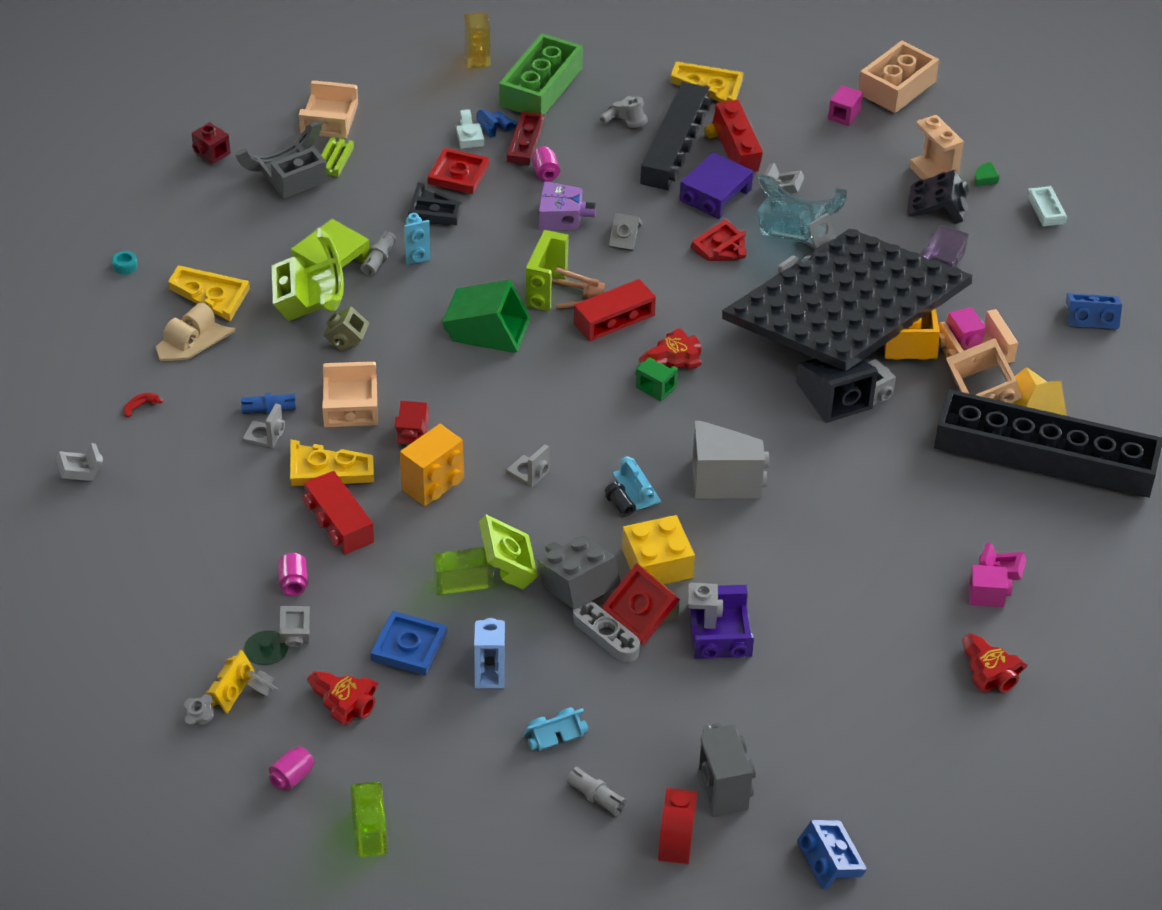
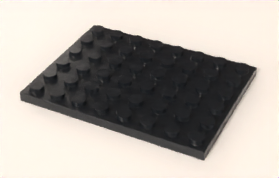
(847, 298)

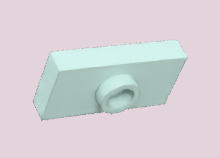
(1047, 206)

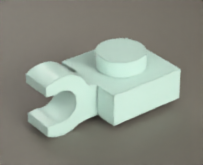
(469, 134)

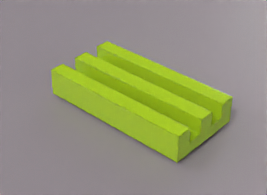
(341, 145)

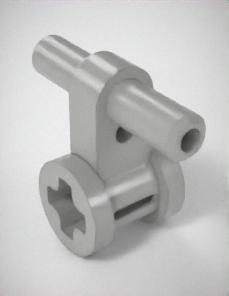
(628, 109)

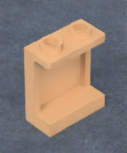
(332, 105)
(941, 149)
(995, 328)
(350, 394)

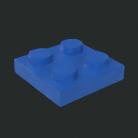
(408, 643)

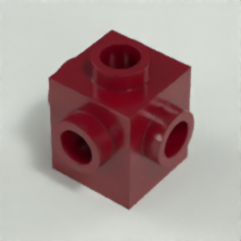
(211, 143)

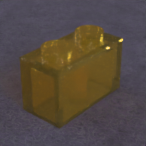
(477, 40)

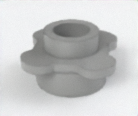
(261, 682)
(202, 716)

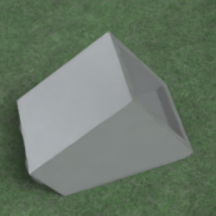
(727, 463)

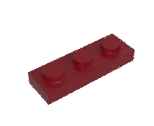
(525, 138)

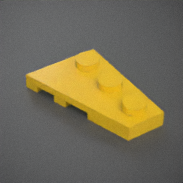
(722, 83)
(217, 291)
(314, 461)

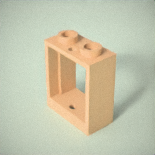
(987, 355)

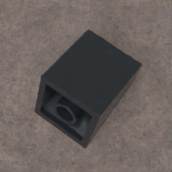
(836, 391)

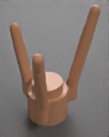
(590, 288)

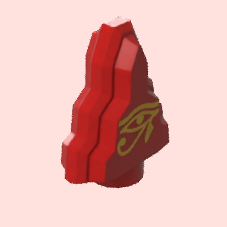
(676, 351)
(991, 665)
(344, 695)

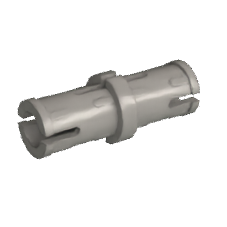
(378, 253)
(596, 791)

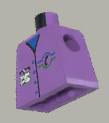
(563, 207)

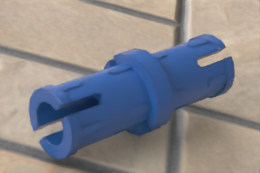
(267, 402)

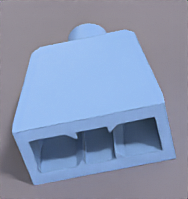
(489, 642)

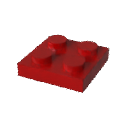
(458, 170)
(640, 603)

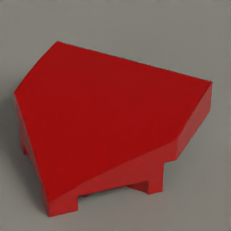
(721, 243)

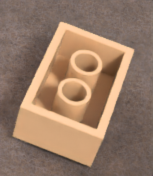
(898, 76)

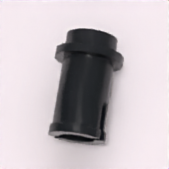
(616, 493)

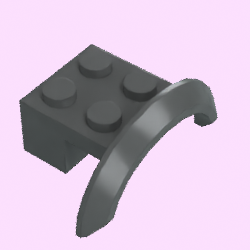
(292, 168)

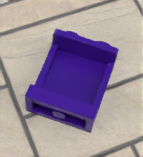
(715, 184)
(732, 630)

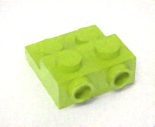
(509, 551)

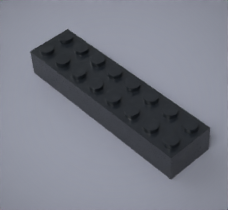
(1049, 443)

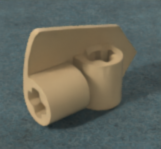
(191, 335)

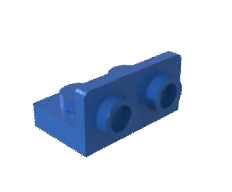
(1093, 310)
(830, 852)

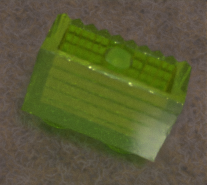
(462, 571)
(369, 819)

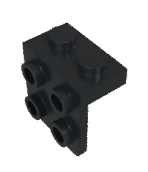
(937, 192)

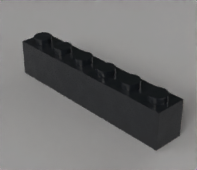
(675, 136)

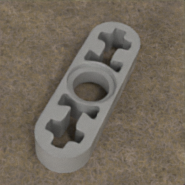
(609, 642)

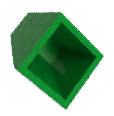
(487, 316)

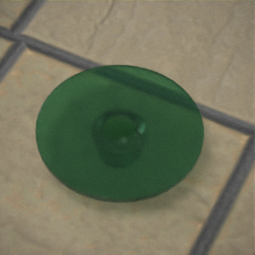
(265, 648)

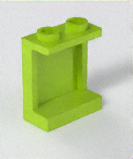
(347, 242)
(549, 254)

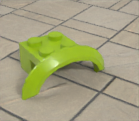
(309, 289)

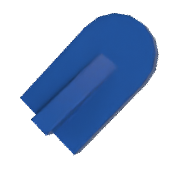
(490, 121)

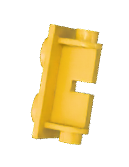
(231, 681)

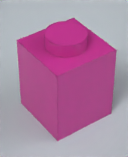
(845, 105)
(966, 327)
(989, 586)

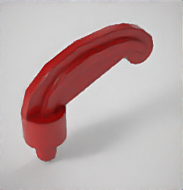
(139, 400)

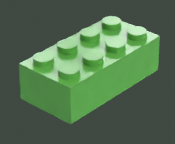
(541, 75)

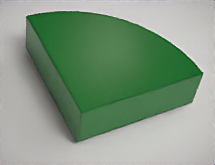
(986, 174)

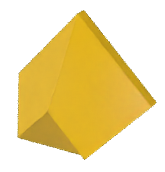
(1039, 393)

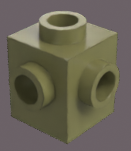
(346, 329)

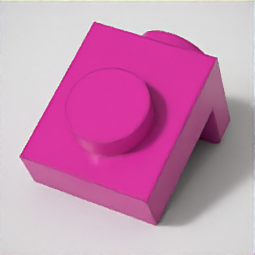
(1013, 561)

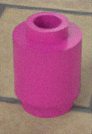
(545, 164)
(292, 574)
(291, 768)

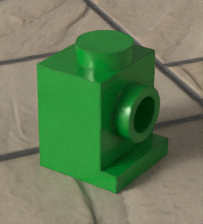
(656, 378)

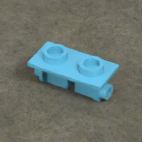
(416, 239)
(636, 484)
(544, 731)

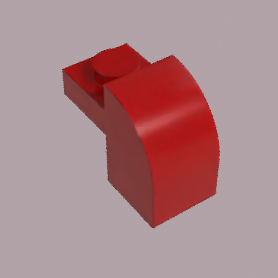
(411, 421)
(677, 826)

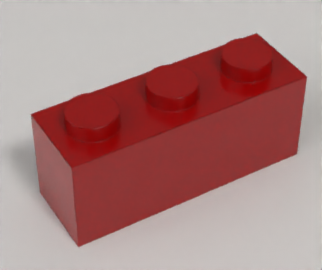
(737, 134)
(614, 310)
(338, 512)

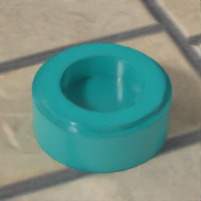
(124, 262)

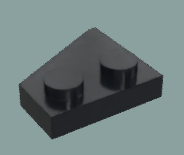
(435, 206)

